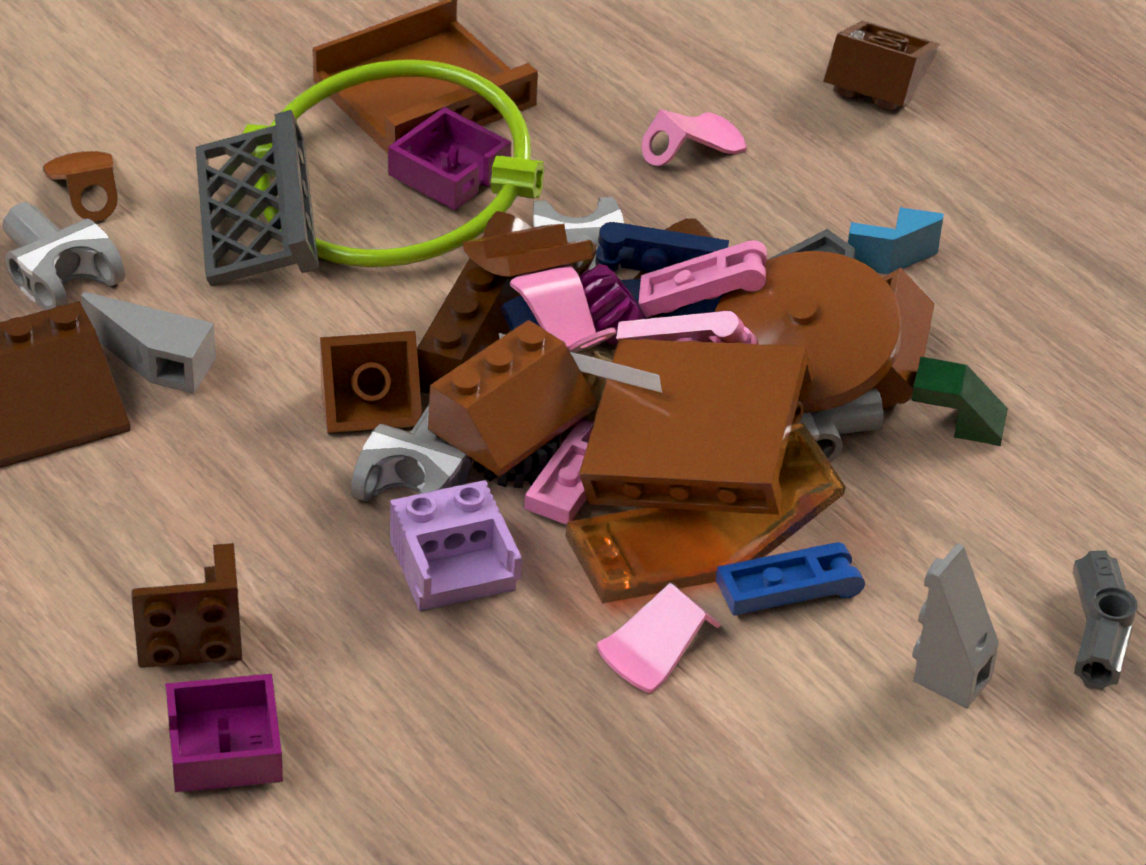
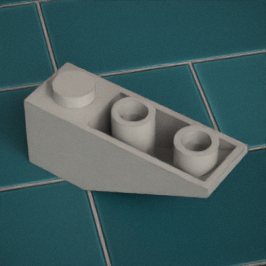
(154, 342)
(957, 635)

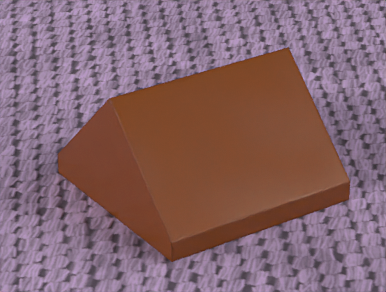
(370, 381)

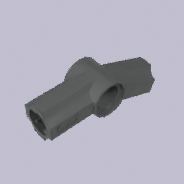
(1109, 618)

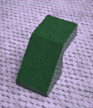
(956, 386)

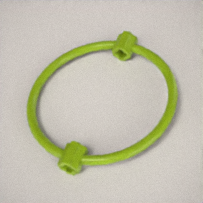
(510, 175)

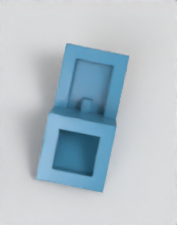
(889, 249)

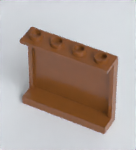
(399, 104)
(709, 435)

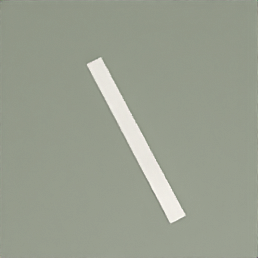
(616, 372)

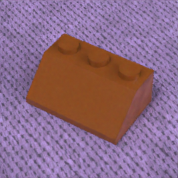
(916, 319)
(510, 398)

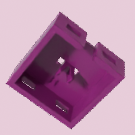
(434, 157)
(247, 725)

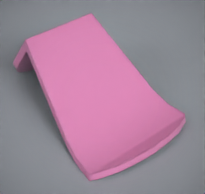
(706, 129)
(561, 306)
(654, 639)

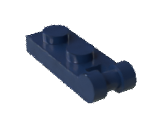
(650, 248)

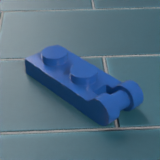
(789, 578)

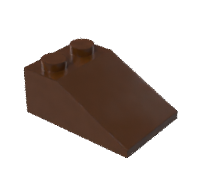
(879, 63)

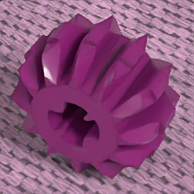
(608, 300)

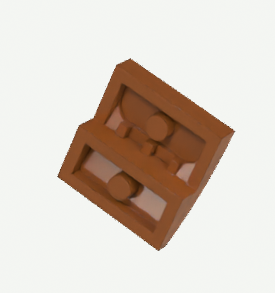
(527, 250)

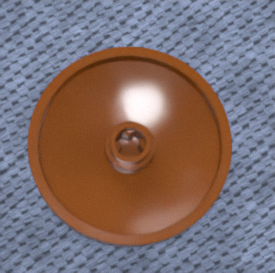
(836, 311)

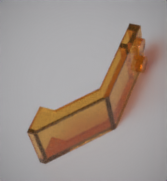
(650, 547)

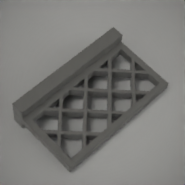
(293, 202)

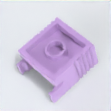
(453, 545)

